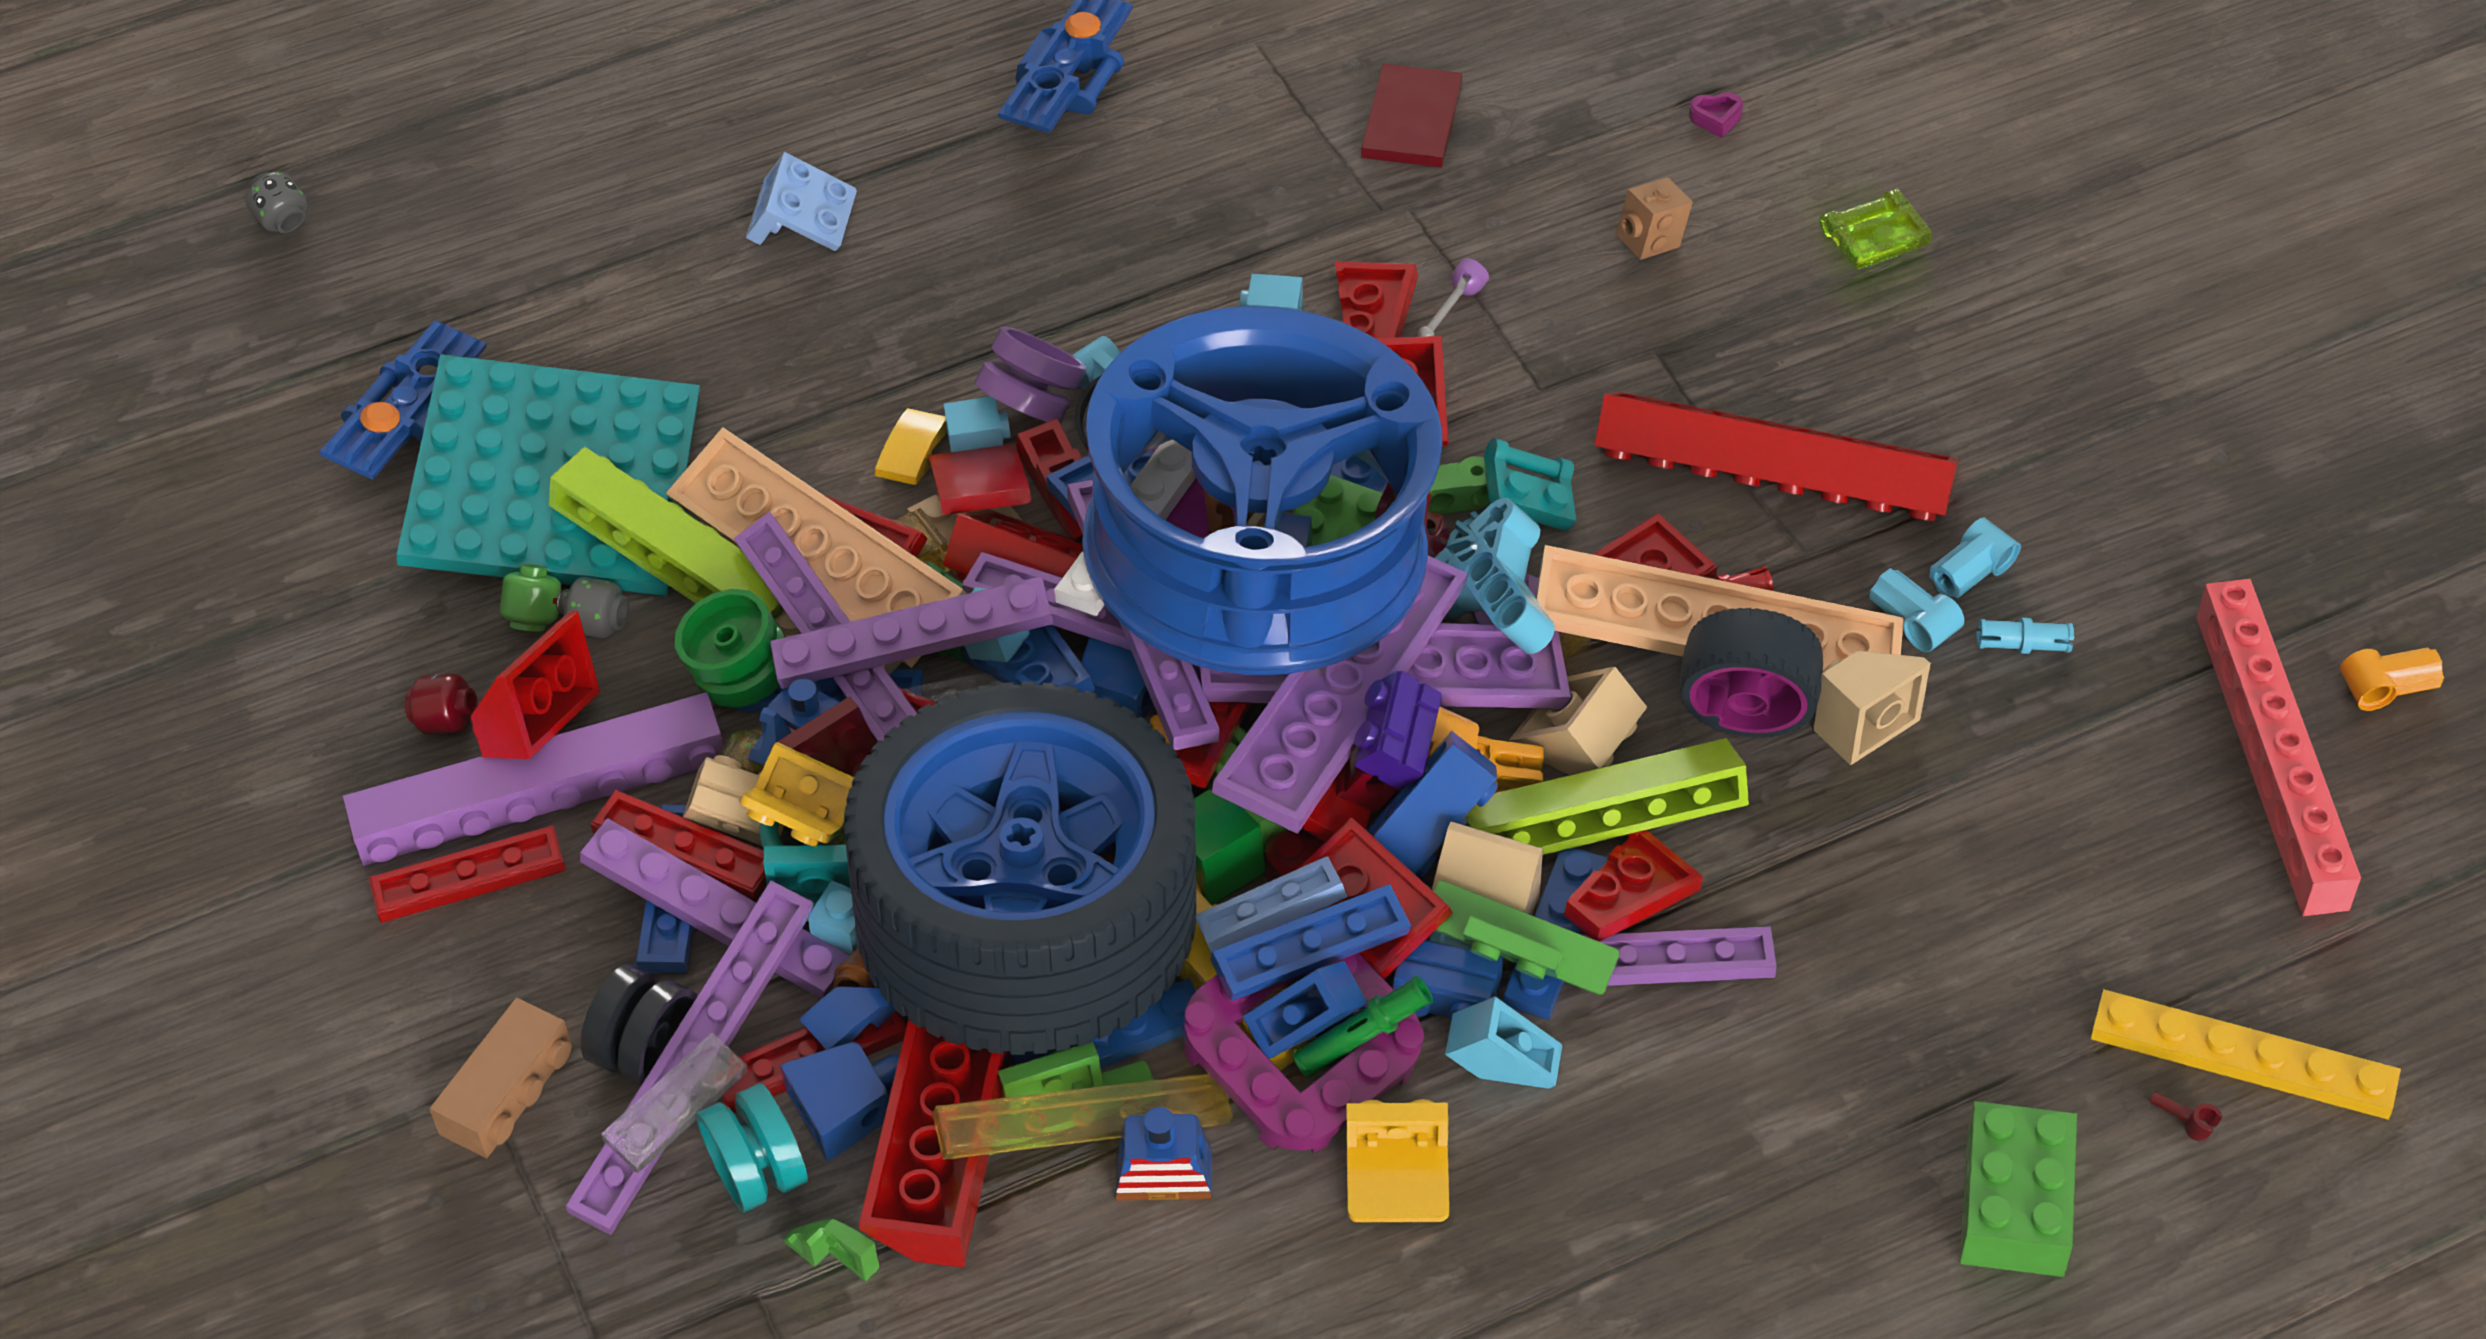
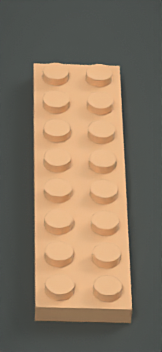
(862, 569)
(1660, 606)

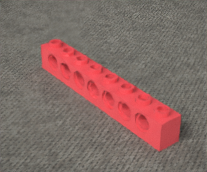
(2278, 749)

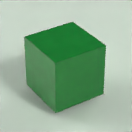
(1226, 847)

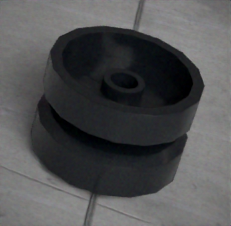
(633, 1021)

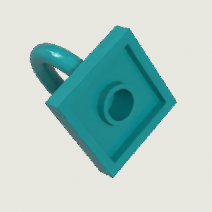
(803, 868)

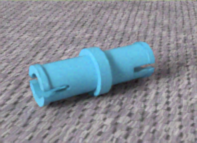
(2024, 635)

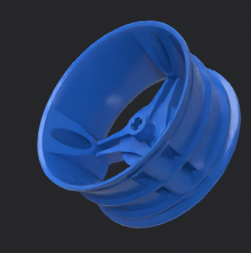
(1266, 413)

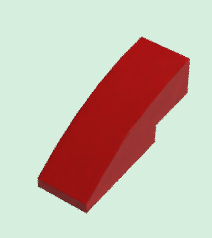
(1042, 453)

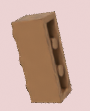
(501, 1078)

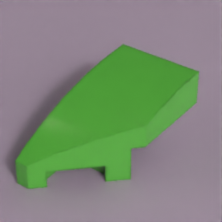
(840, 1240)

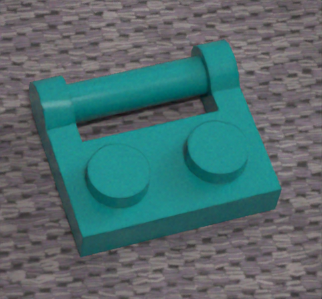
(1541, 499)

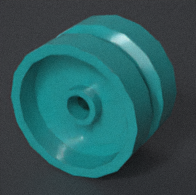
(758, 1144)

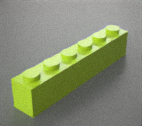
(652, 530)
(1618, 798)

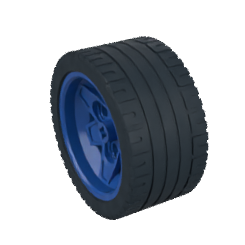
(986, 875)

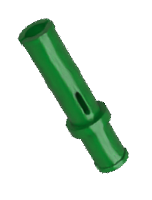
(1378, 1017)

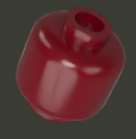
(440, 703)

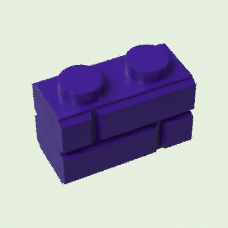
(1397, 729)

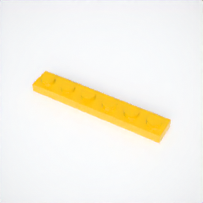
(2246, 1054)

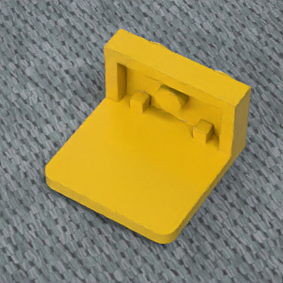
(799, 795)
(1397, 1161)

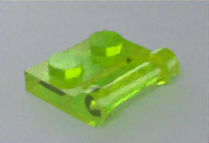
(1878, 230)

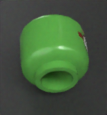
(530, 598)

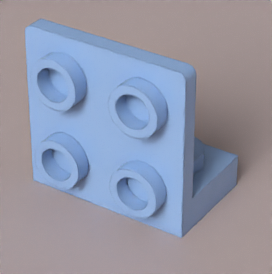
(803, 201)

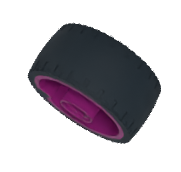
(1751, 672)

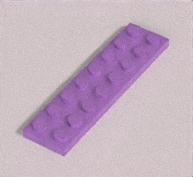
(1462, 661)
(1315, 714)

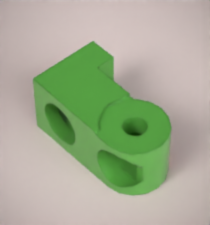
(1460, 487)

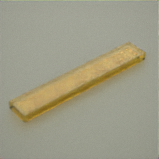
(1071, 1115)

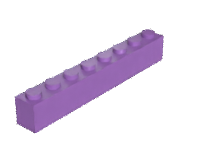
(562, 774)

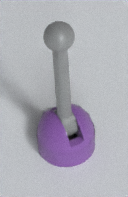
(1467, 279)

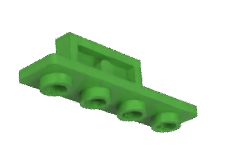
(1526, 940)
(1065, 1071)

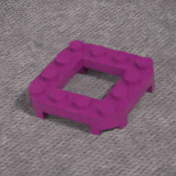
(1265, 1094)

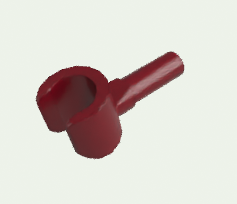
(2193, 1125)

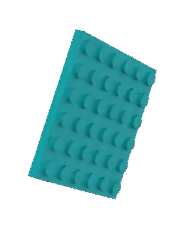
(499, 438)

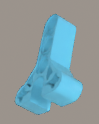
(1498, 576)

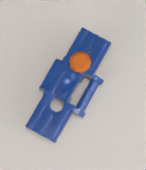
(1046, 70)
(378, 429)

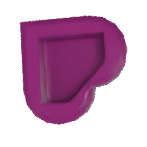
(1716, 113)

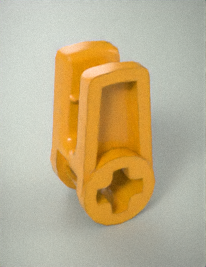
(1515, 762)

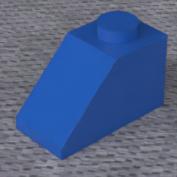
(1305, 1009)

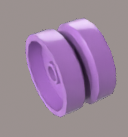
(1030, 375)

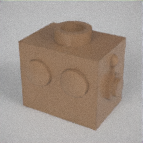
(1654, 218)

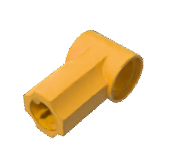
(2379, 679)

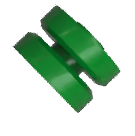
(729, 647)

